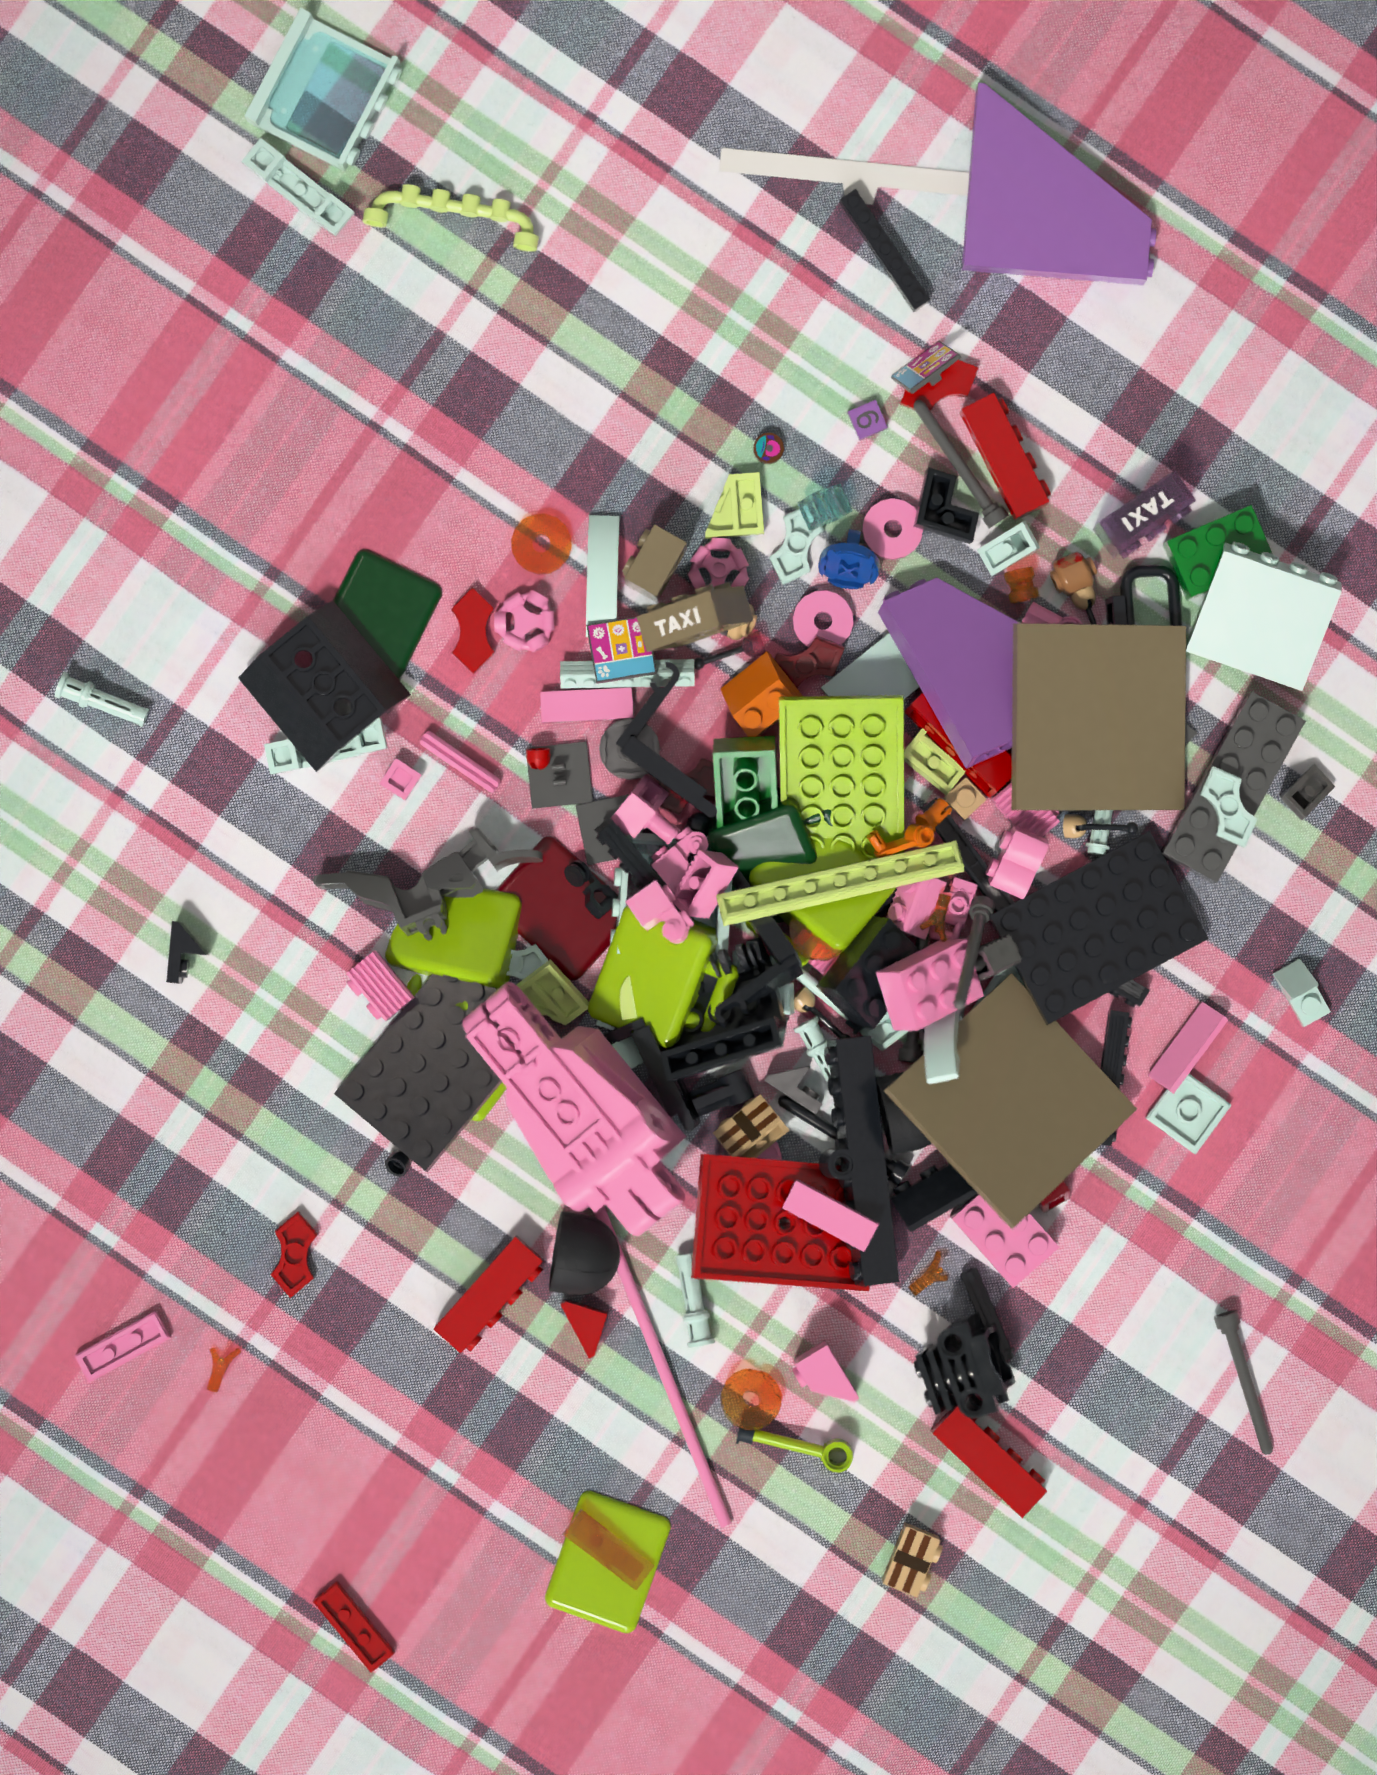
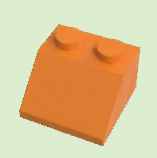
(756, 693)

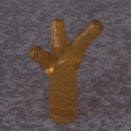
(938, 917)
(930, 1276)
(219, 1368)

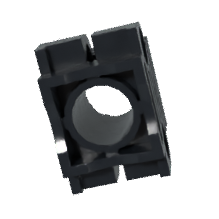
(960, 1370)

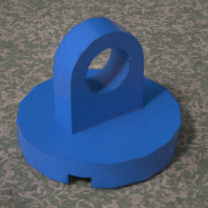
(849, 563)

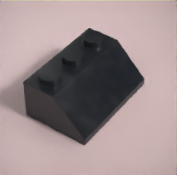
(931, 1195)

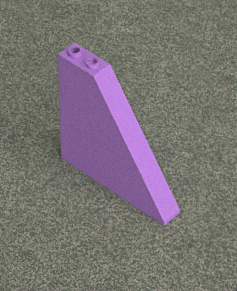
(1043, 209)
(960, 661)

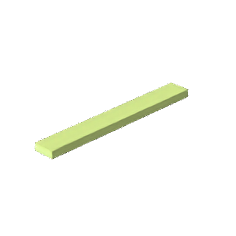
(840, 883)

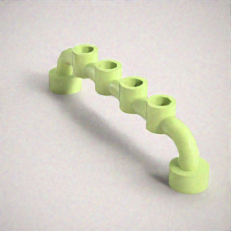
(468, 207)

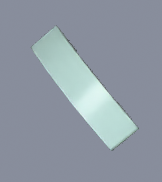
(297, 187)
(602, 569)
(284, 757)
(941, 1048)

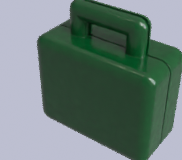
(387, 606)
(766, 837)

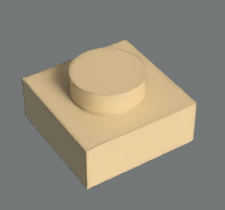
(964, 798)

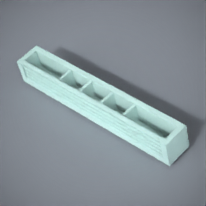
(581, 675)

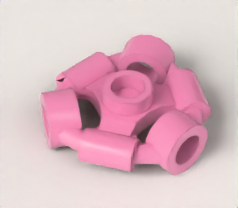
(718, 567)
(525, 621)

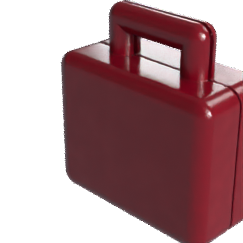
(556, 913)

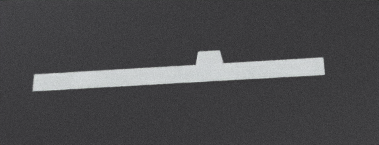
(856, 175)

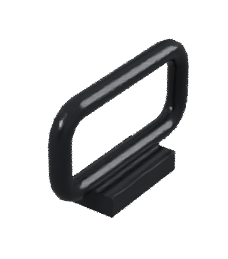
(1121, 609)

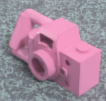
(961, 896)

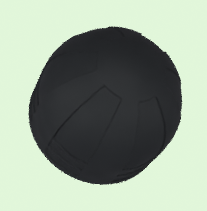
(899, 1130)
(583, 1255)

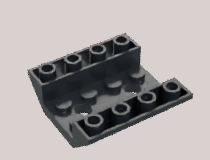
(304, 698)

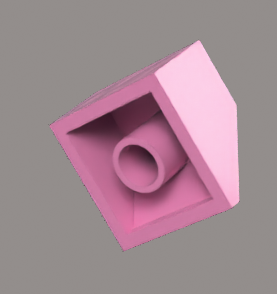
(823, 1373)

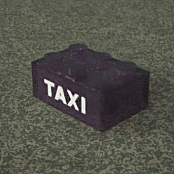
(1145, 516)

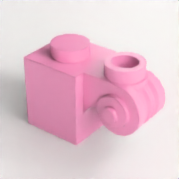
(673, 862)
(656, 905)

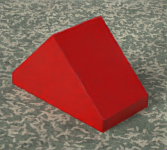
(586, 1323)

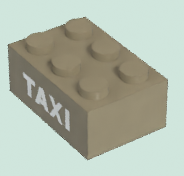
(694, 616)

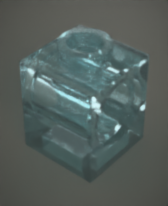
(824, 506)

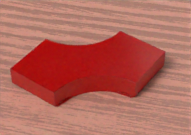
(955, 382)
(473, 616)
(295, 1241)

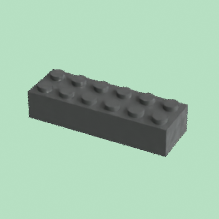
(1250, 750)

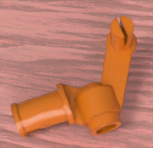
(916, 834)

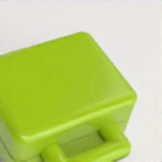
(833, 921)
(473, 949)
(662, 978)
(591, 1590)

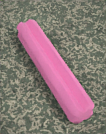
(460, 761)

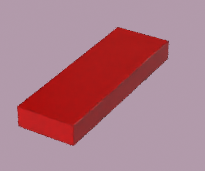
(354, 1626)

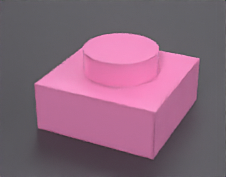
(400, 779)

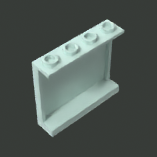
(1264, 615)

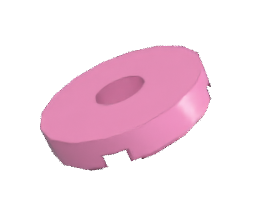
(874, 533)
(817, 603)

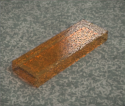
(608, 1549)

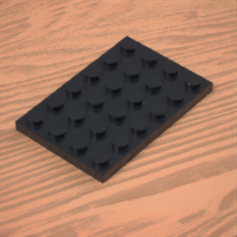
(1099, 927)
(424, 1073)

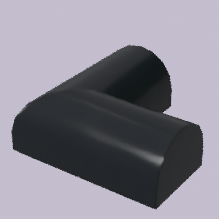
(938, 514)

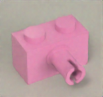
(642, 811)

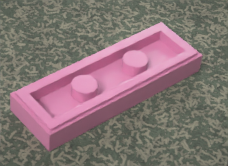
(586, 705)
(1188, 1047)
(830, 1215)
(122, 1346)

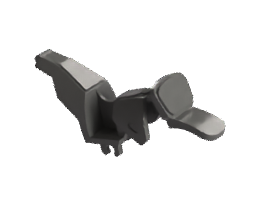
(425, 903)

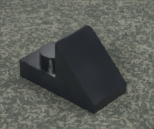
(180, 943)

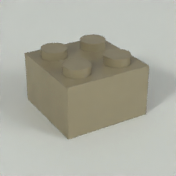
(655, 562)

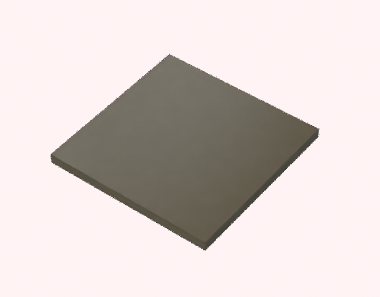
(1098, 717)
(1021, 1107)

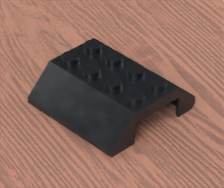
(744, 1035)

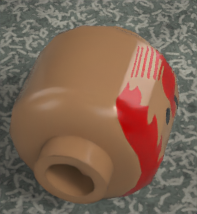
(1072, 573)

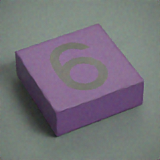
(867, 420)

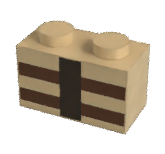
(751, 1129)
(911, 1560)

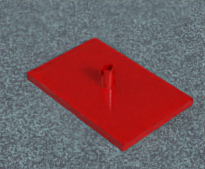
(741, 1232)

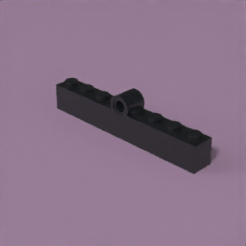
(861, 1155)

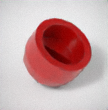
(538, 757)

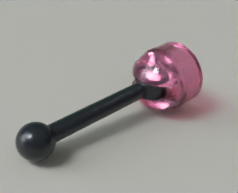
(751, 645)

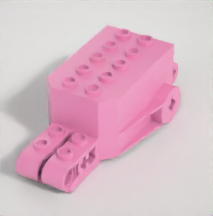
(580, 1111)

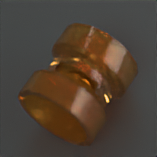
(1024, 591)

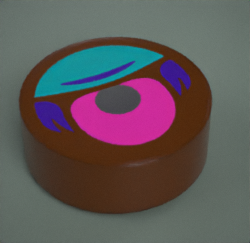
(768, 448)

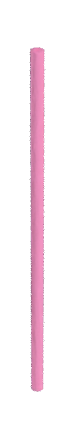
(668, 1381)

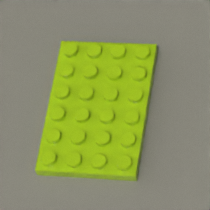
(846, 760)

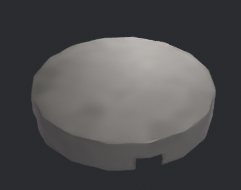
(611, 753)

